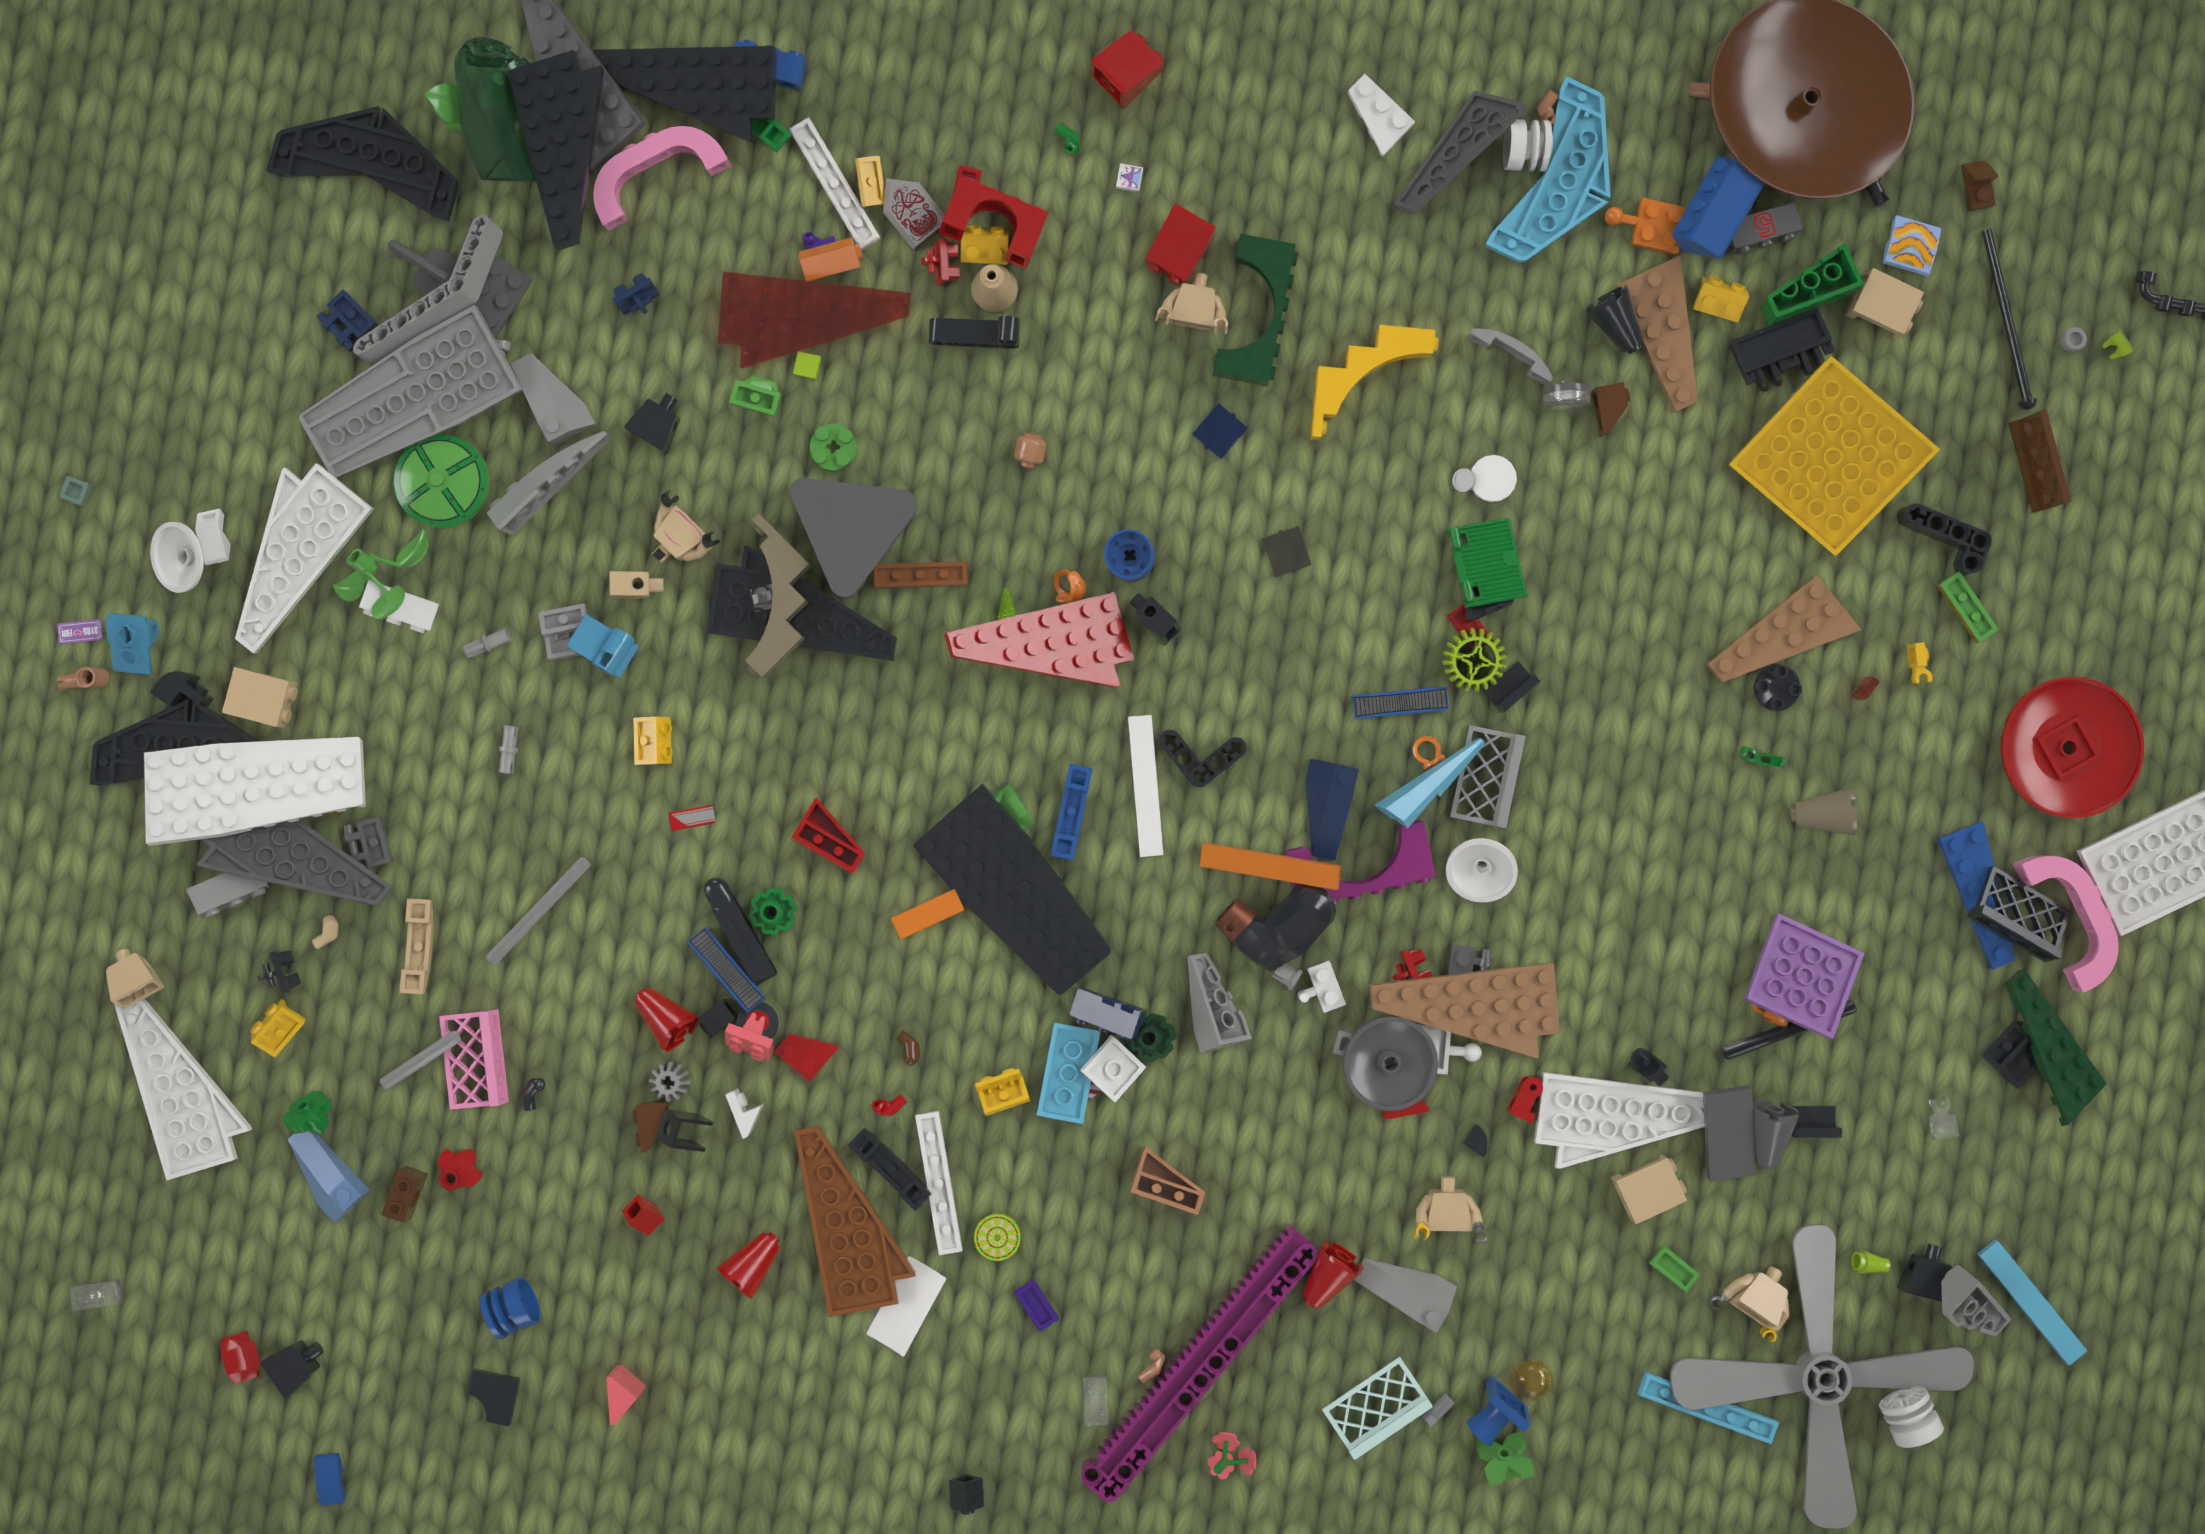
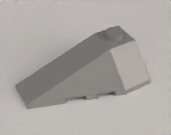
(1213, 1013)
(1970, 1304)

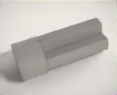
(1439, 1408)

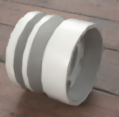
(1527, 145)
(1911, 1417)

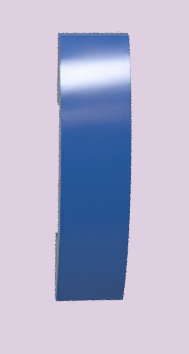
(1071, 811)

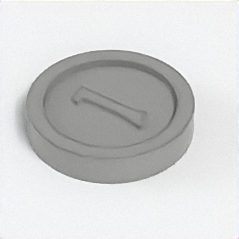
(1464, 480)

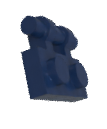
(351, 314)

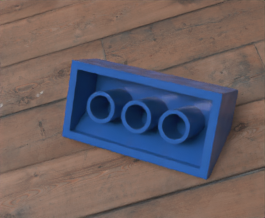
(1717, 209)

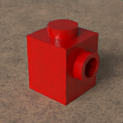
(643, 1215)

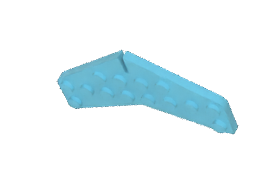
(1562, 194)

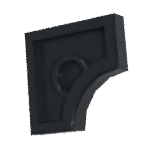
(496, 1393)

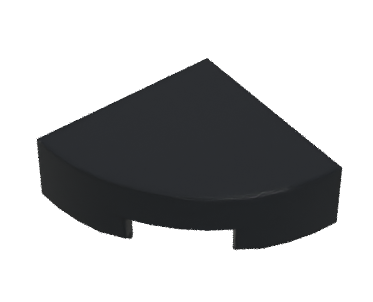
(1477, 1140)

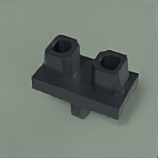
(285, 981)
(1648, 1066)

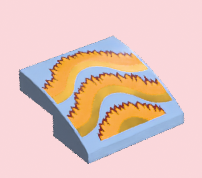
(1911, 245)

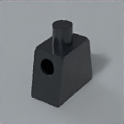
(655, 422)
(1162, 624)
(1924, 1274)
(292, 1366)

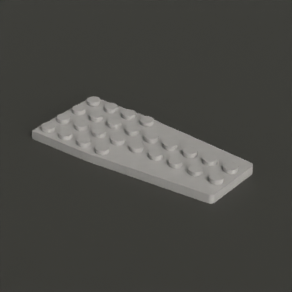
(412, 394)

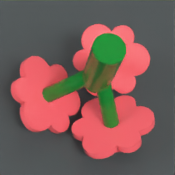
(1223, 1462)

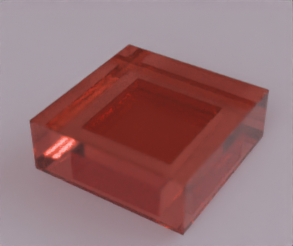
(1865, 688)

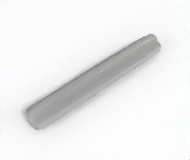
(420, 1060)

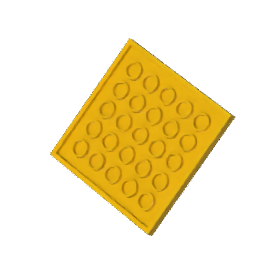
(1833, 455)

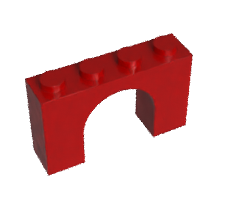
(975, 197)

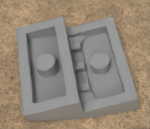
(558, 627)

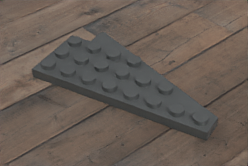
(555, 34)
(295, 858)

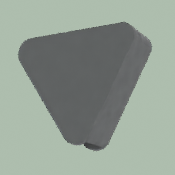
(851, 527)

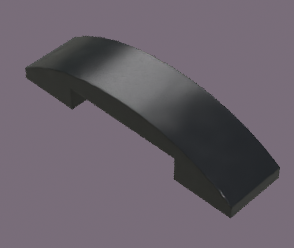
(891, 1168)

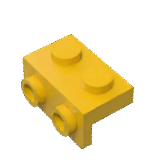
(985, 245)
(1721, 298)
(1002, 1091)

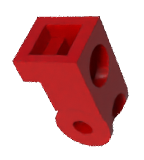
(1524, 1098)

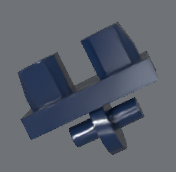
(636, 297)

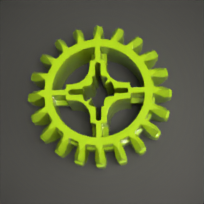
(1472, 670)

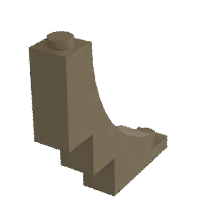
(785, 569)

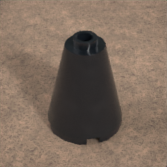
(1618, 319)

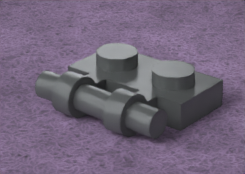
(373, 841)
(1462, 959)

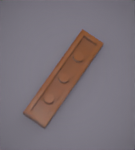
(920, 574)

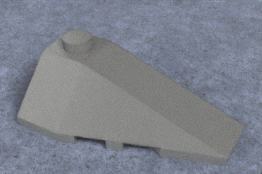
(552, 402)
(1414, 1292)

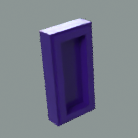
(1036, 1305)

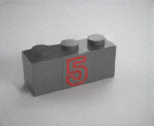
(1765, 227)

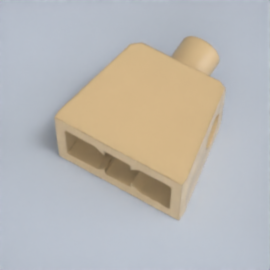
(623, 585)
(131, 979)

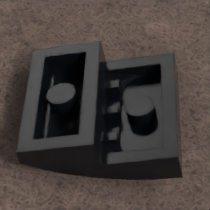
(2012, 1055)

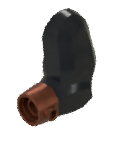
(1284, 931)

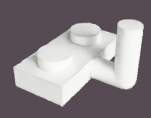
(1324, 986)

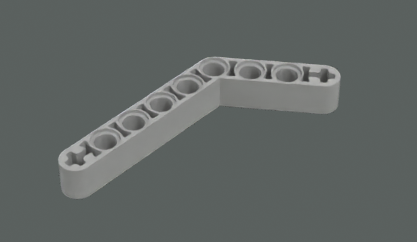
(443, 302)

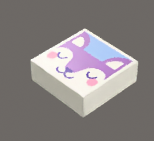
(1129, 178)

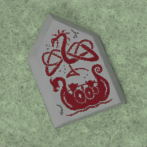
(911, 211)

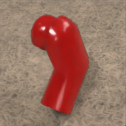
(888, 1108)

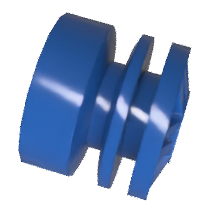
(1124, 542)
(510, 1308)

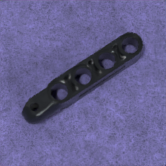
(739, 931)

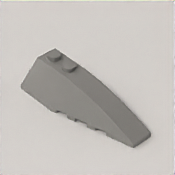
(542, 483)

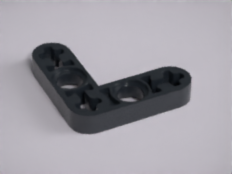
(1196, 764)

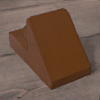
(1978, 184)

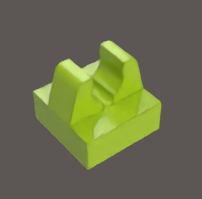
(2122, 343)

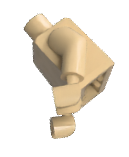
(1194, 307)

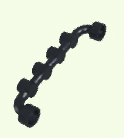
(2165, 302)

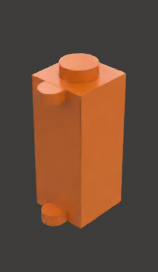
(830, 259)

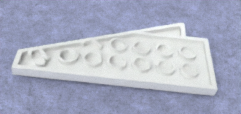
(301, 538)
(182, 1102)
(1607, 1116)

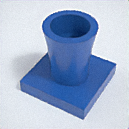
(1495, 1416)

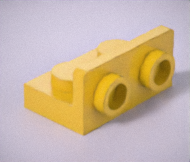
(652, 740)
(276, 1028)

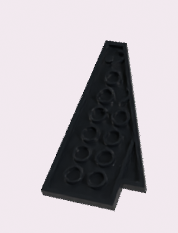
(706, 83)
(559, 125)

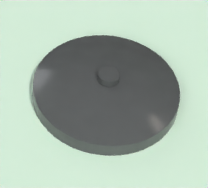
(1390, 1062)

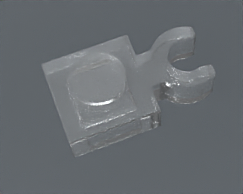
(1943, 1123)

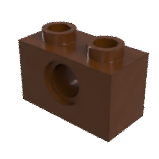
(404, 1194)

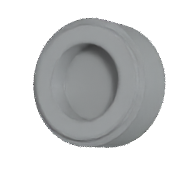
(2073, 339)

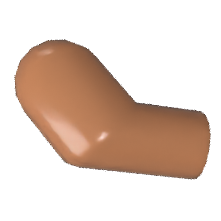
(1545, 108)
(1154, 1369)

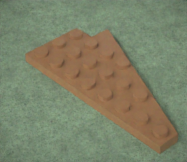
(1490, 1006)

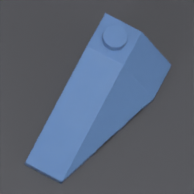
(329, 1178)

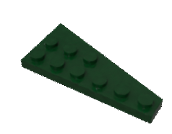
(2057, 1054)

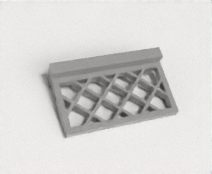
(1508, 779)

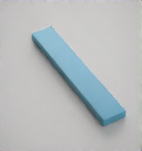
(2032, 1302)
(1728, 1415)

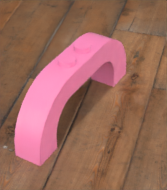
(644, 155)
(2093, 914)

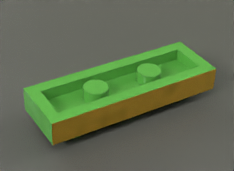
(1967, 607)

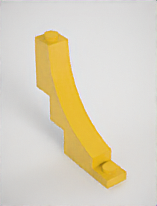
(1391, 345)

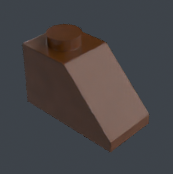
(1609, 405)

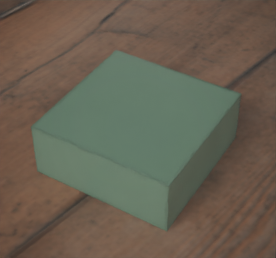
(75, 491)

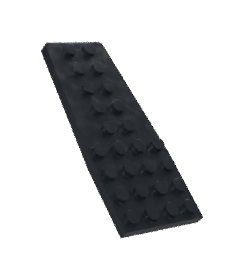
(1013, 889)

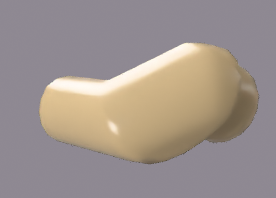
(329, 932)

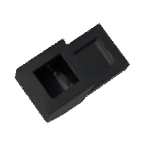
(176, 685)

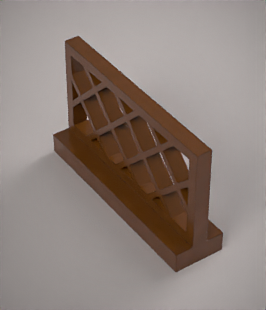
(2037, 463)

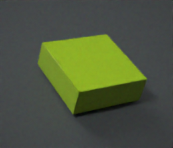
(807, 365)

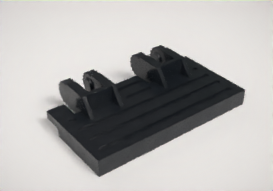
(1782, 344)

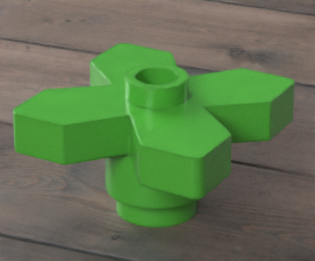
(1505, 1460)

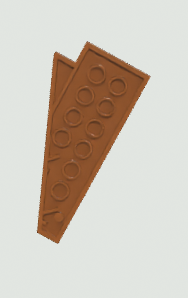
(851, 1241)

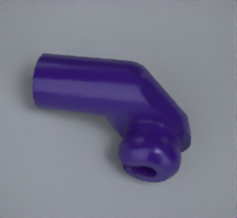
(811, 241)

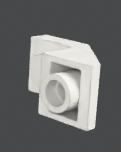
(211, 537)

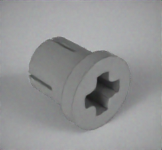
(1287, 975)

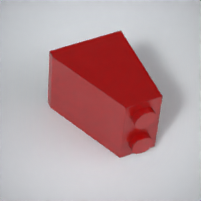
(1126, 67)
(1180, 245)

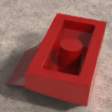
(240, 1357)

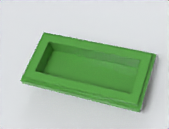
(1674, 1268)

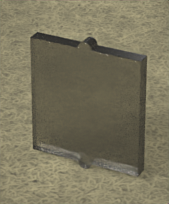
(1286, 551)

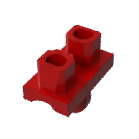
(938, 261)
(1411, 959)

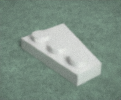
(1381, 115)

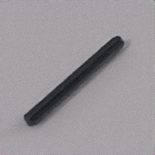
(1772, 1036)

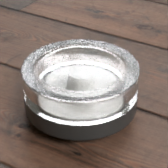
(1566, 396)

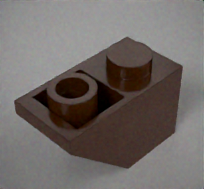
(648, 1117)

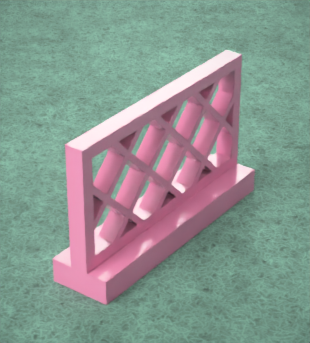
(493, 1060)

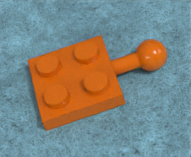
(1652, 224)

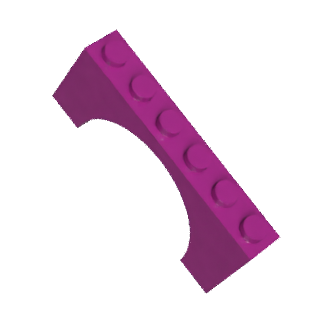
(1409, 863)

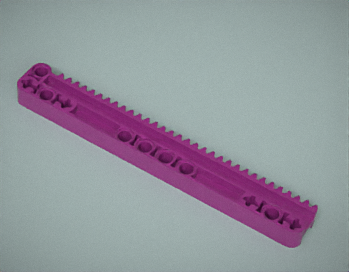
(1161, 1408)

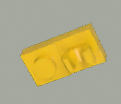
(870, 181)

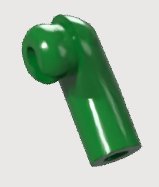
(1071, 138)

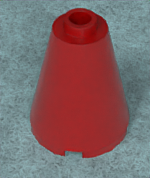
(665, 1018)
(751, 1263)
(1330, 1274)

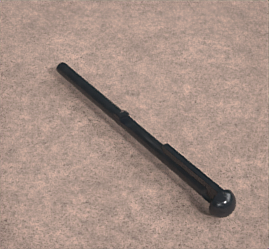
(2005, 307)

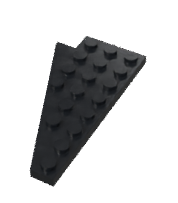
(822, 622)

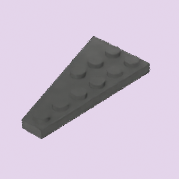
(1469, 134)

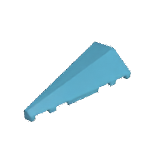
(1413, 798)

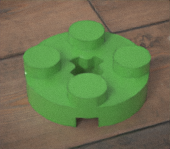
(825, 436)

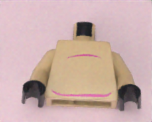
(679, 533)

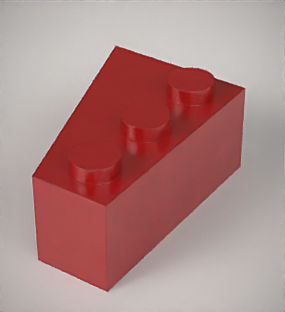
(828, 839)

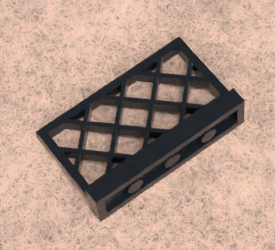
(2017, 932)

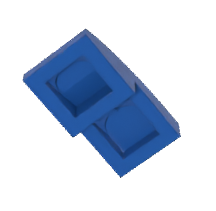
(328, 1479)

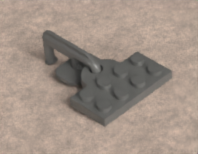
(500, 292)

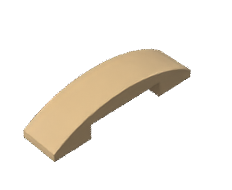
(418, 946)

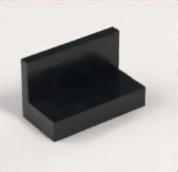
(1511, 687)
(1816, 1122)

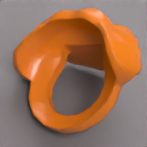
(1077, 585)

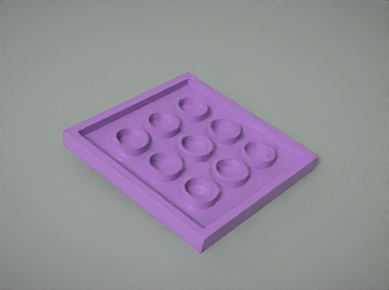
(1804, 976)

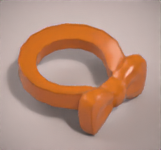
(1426, 763)

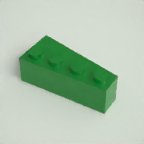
(1817, 286)

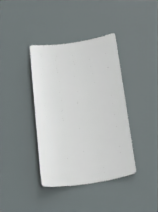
(899, 1323)

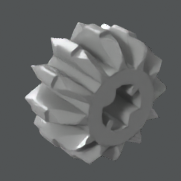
(675, 1075)

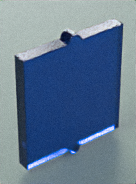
(1219, 431)

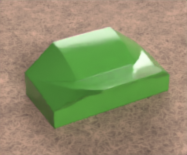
(756, 395)
(1014, 806)

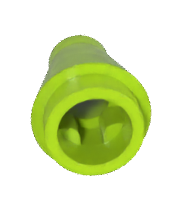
(1869, 1263)

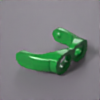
(1773, 760)

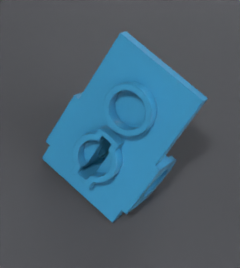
(605, 647)
(131, 651)

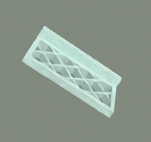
(1388, 1426)

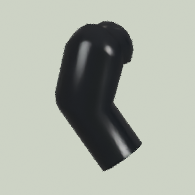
(530, 1091)

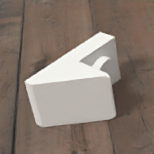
(744, 1118)

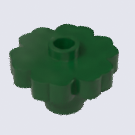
(1164, 1036)

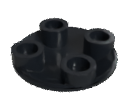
(1777, 687)

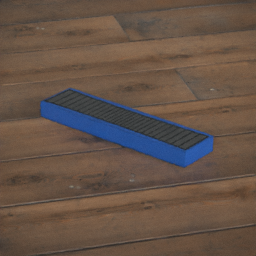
(1400, 702)
(726, 970)

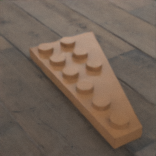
(1665, 329)
(1796, 625)

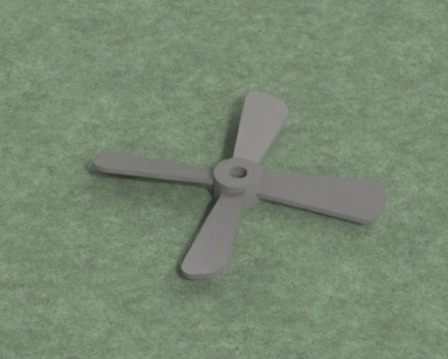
(1717, 1382)

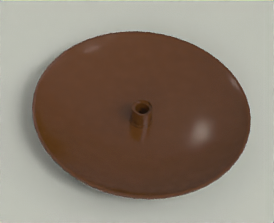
(1847, 72)

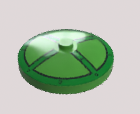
(442, 481)

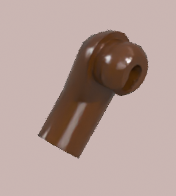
(912, 1048)

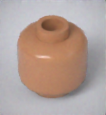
(1030, 449)

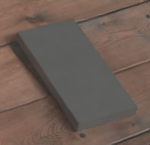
(1729, 1133)

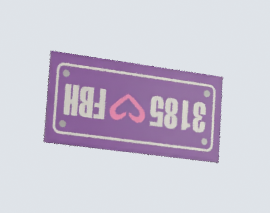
(80, 631)

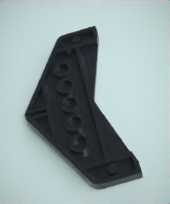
(357, 148)
(122, 753)

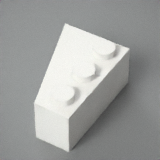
(414, 609)

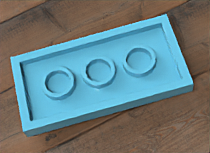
(1064, 1085)

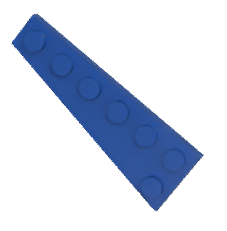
(1968, 861)

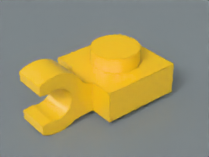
(1918, 657)

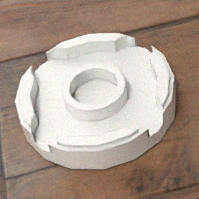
(1494, 478)

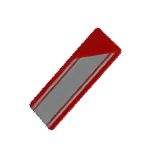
(691, 817)

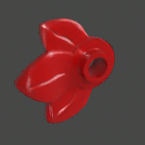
(461, 1167)

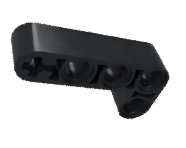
(975, 333)
(1943, 533)

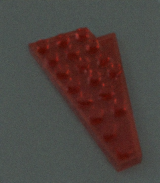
(790, 315)

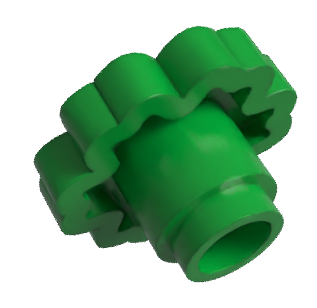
(761, 913)
(309, 1114)

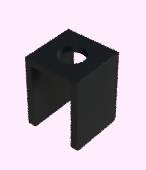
(675, 1118)

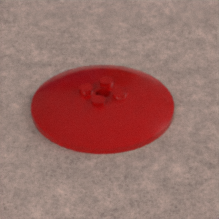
(2104, 747)

